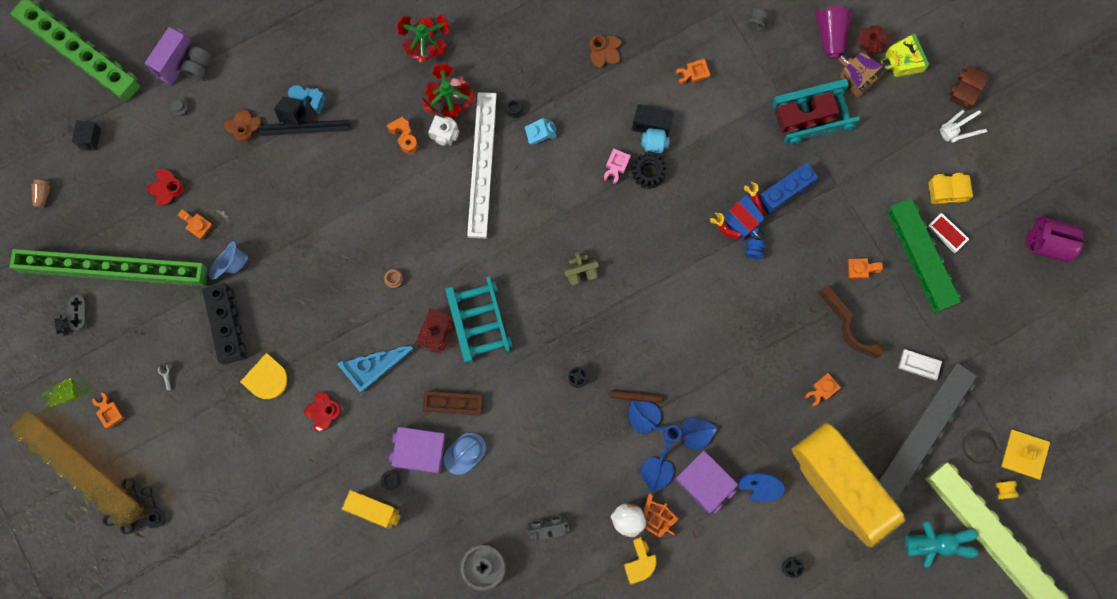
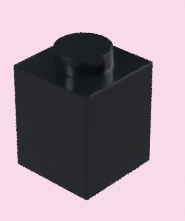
(290, 111)
(86, 135)

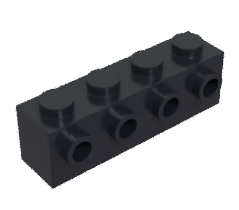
(224, 323)

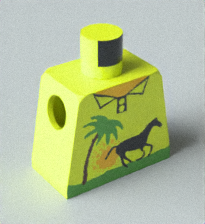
(905, 57)

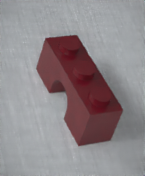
(792, 119)

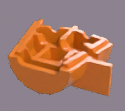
(658, 517)

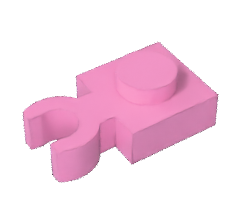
(617, 163)

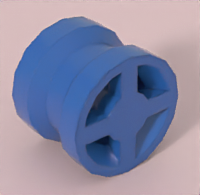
(755, 249)

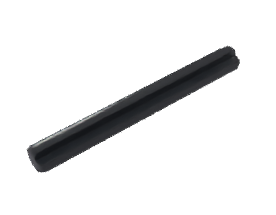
(305, 127)

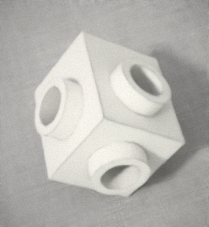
(443, 130)

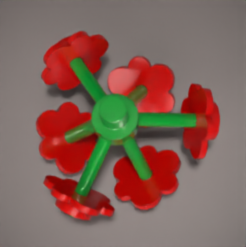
(423, 31)
(436, 91)

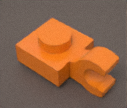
(196, 225)
(860, 268)

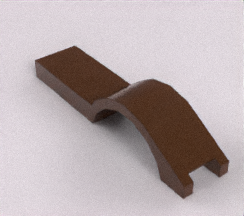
(845, 316)

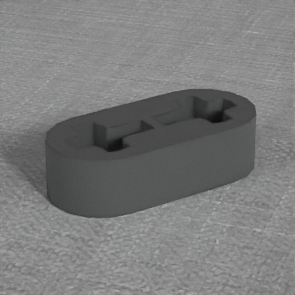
(75, 313)

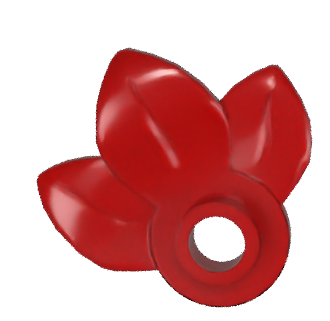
(163, 187)
(320, 411)

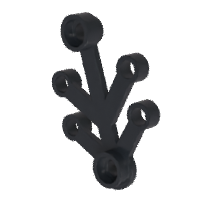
(146, 514)

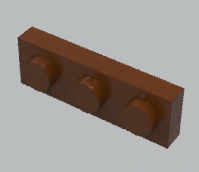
(452, 403)

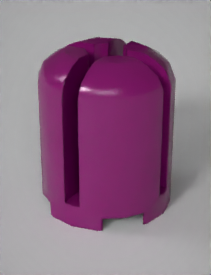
(1055, 239)

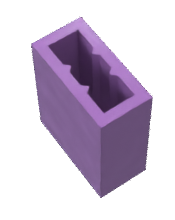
(169, 55)
(417, 450)
(707, 483)

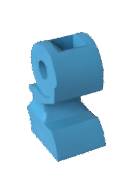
(317, 97)

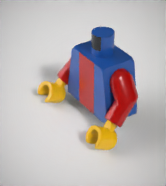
(743, 217)

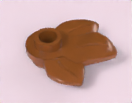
(607, 51)
(242, 125)

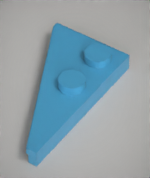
(368, 369)

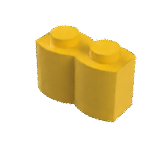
(950, 189)

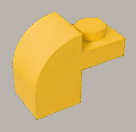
(641, 568)

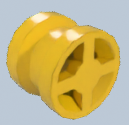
(1007, 490)

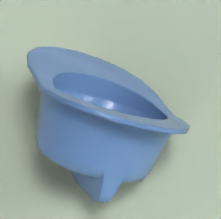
(229, 261)
(464, 453)

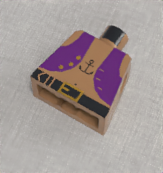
(860, 72)

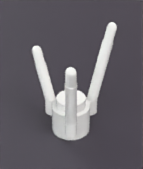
(950, 131)

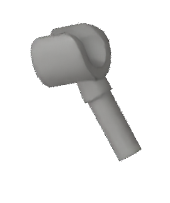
(165, 373)

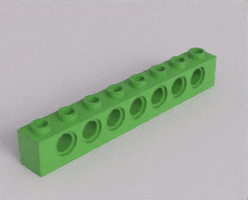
(25, 14)

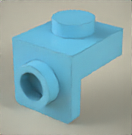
(540, 131)

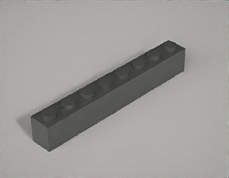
(926, 430)

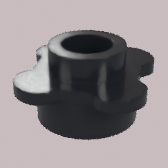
(61, 325)

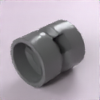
(196, 63)

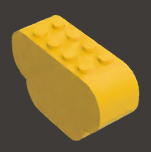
(847, 485)

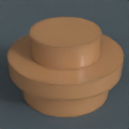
(393, 278)

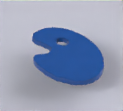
(766, 488)

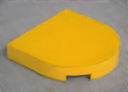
(266, 378)

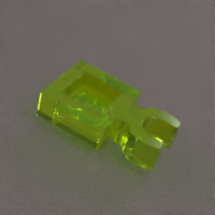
(62, 393)

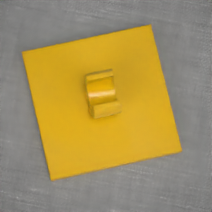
(1025, 454)

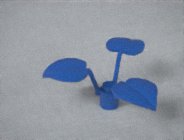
(696, 435)

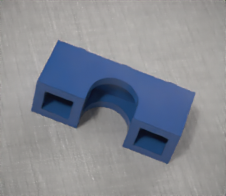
(786, 188)

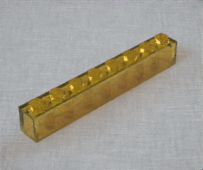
(77, 469)

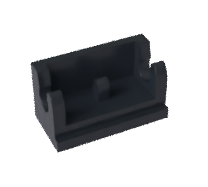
(651, 117)

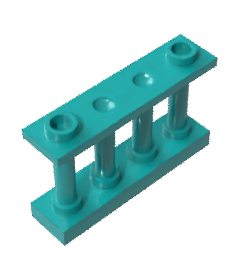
(803, 96)
(464, 333)

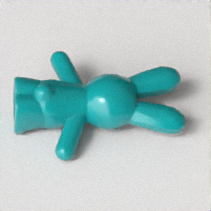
(945, 544)

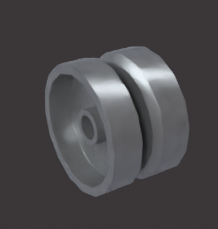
(475, 576)

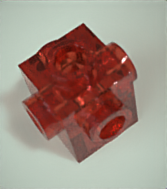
(866, 37)

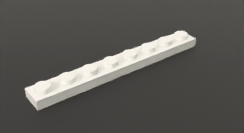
(482, 165)

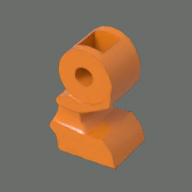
(406, 140)

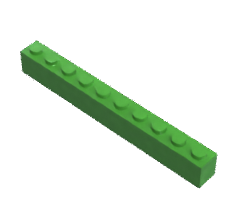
(109, 267)

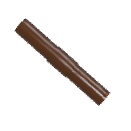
(636, 396)

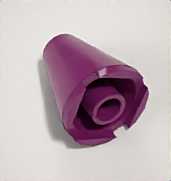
(834, 29)

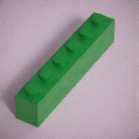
(923, 256)

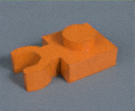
(695, 71)
(824, 388)
(109, 413)

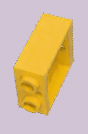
(371, 509)

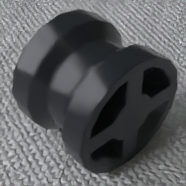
(575, 375)
(796, 566)

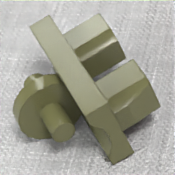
(589, 267)

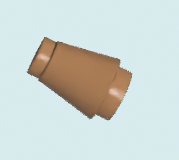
(40, 192)

